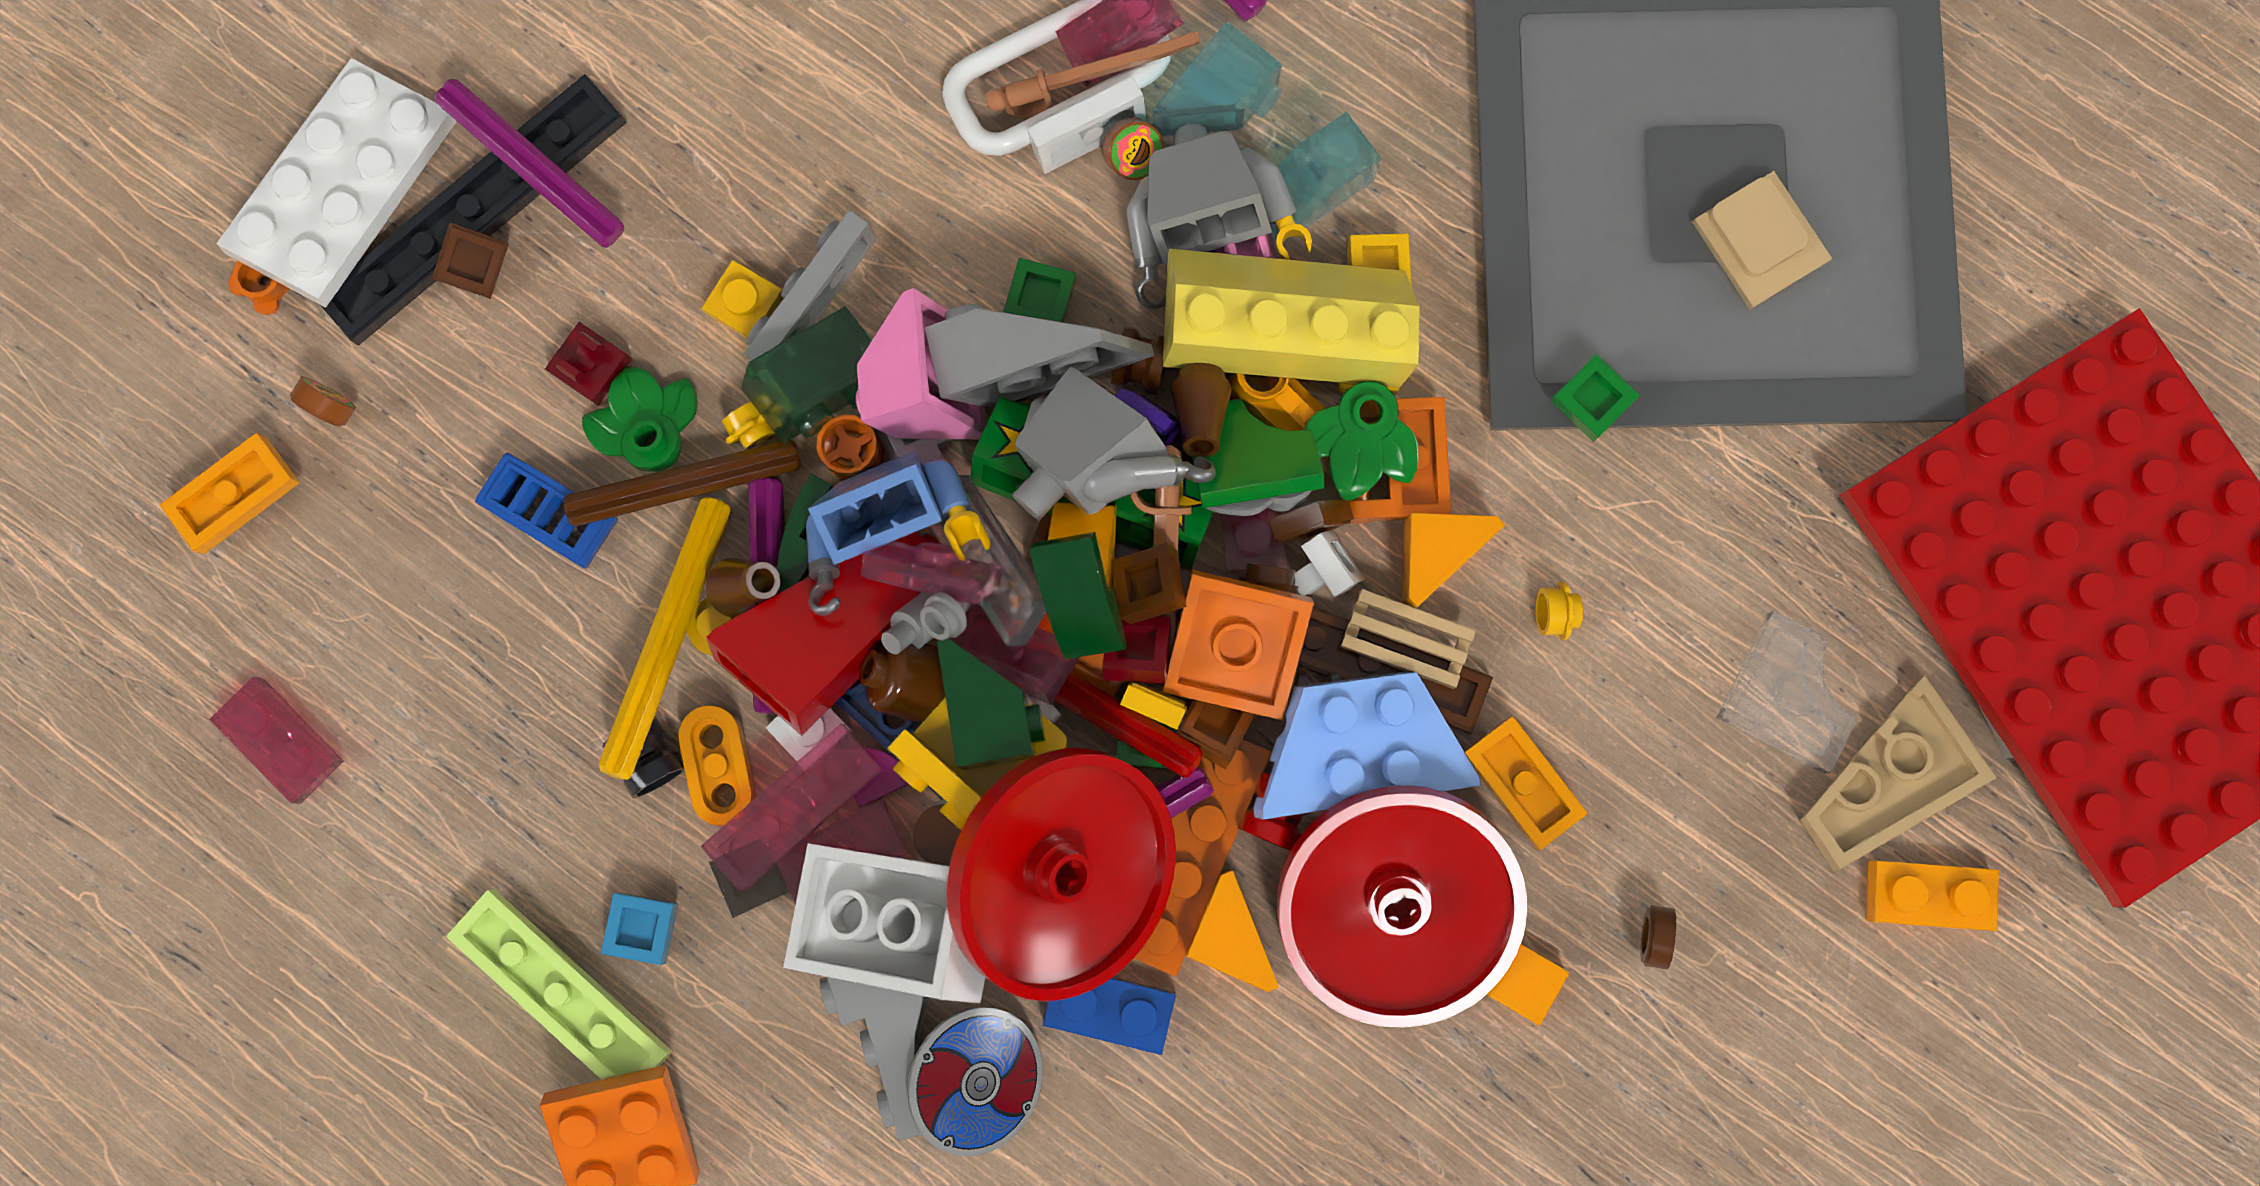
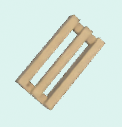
(1456, 656)

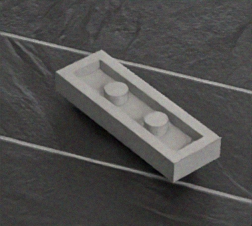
(813, 288)

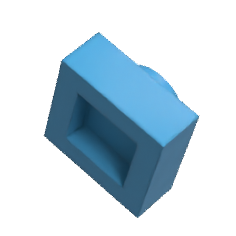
(639, 928)

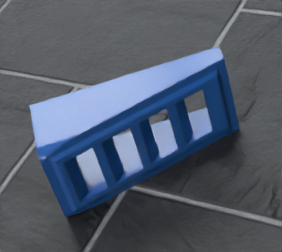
(503, 484)

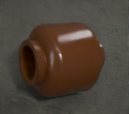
(903, 683)

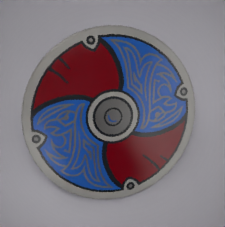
(975, 1081)

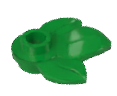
(639, 412)
(1363, 450)

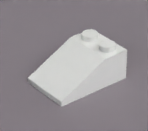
(878, 925)

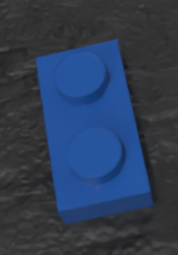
(1117, 1014)

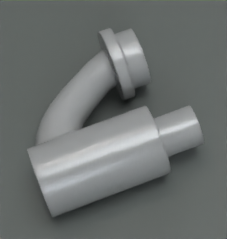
(923, 619)

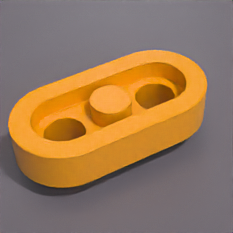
(713, 767)

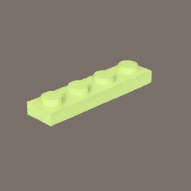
(555, 989)

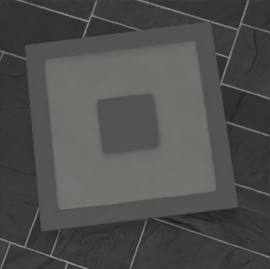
(1640, 116)

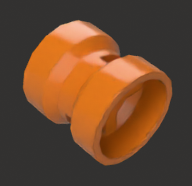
(845, 438)

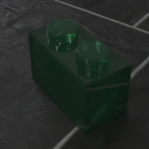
(808, 376)

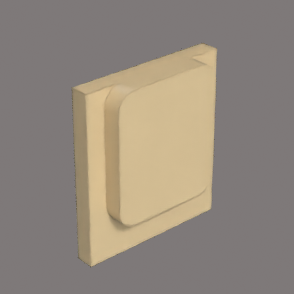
(1761, 240)

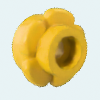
(747, 427)
(1558, 611)

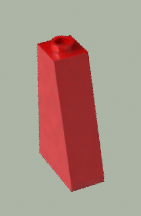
(804, 659)

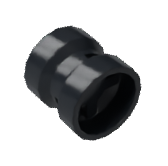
(653, 768)

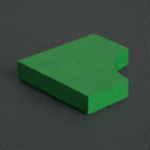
(1259, 461)

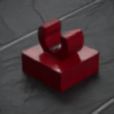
(587, 363)
(1145, 653)

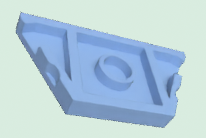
(1359, 739)

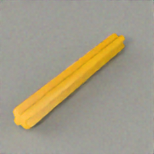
(664, 639)

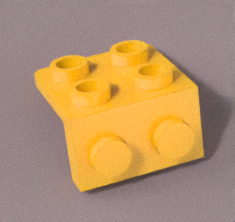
(930, 760)

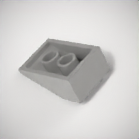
(1016, 356)

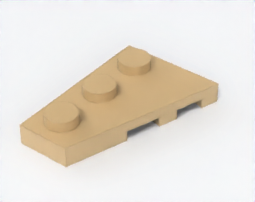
(1896, 779)

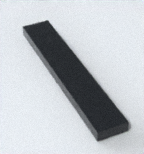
(478, 200)

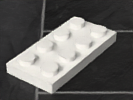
(337, 182)

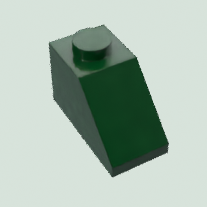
(986, 712)

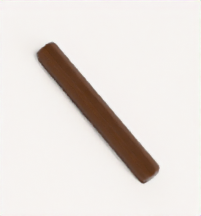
(681, 483)

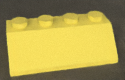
(1290, 318)

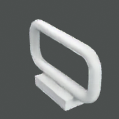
(1063, 129)

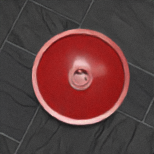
(1061, 874)
(1401, 906)

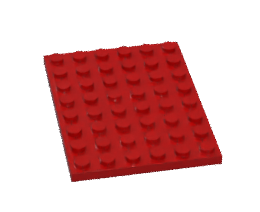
(2096, 596)

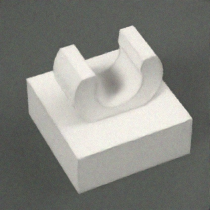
(1328, 566)

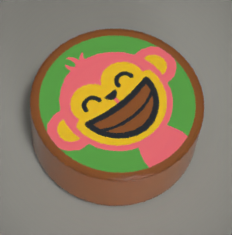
(1129, 147)
(322, 402)

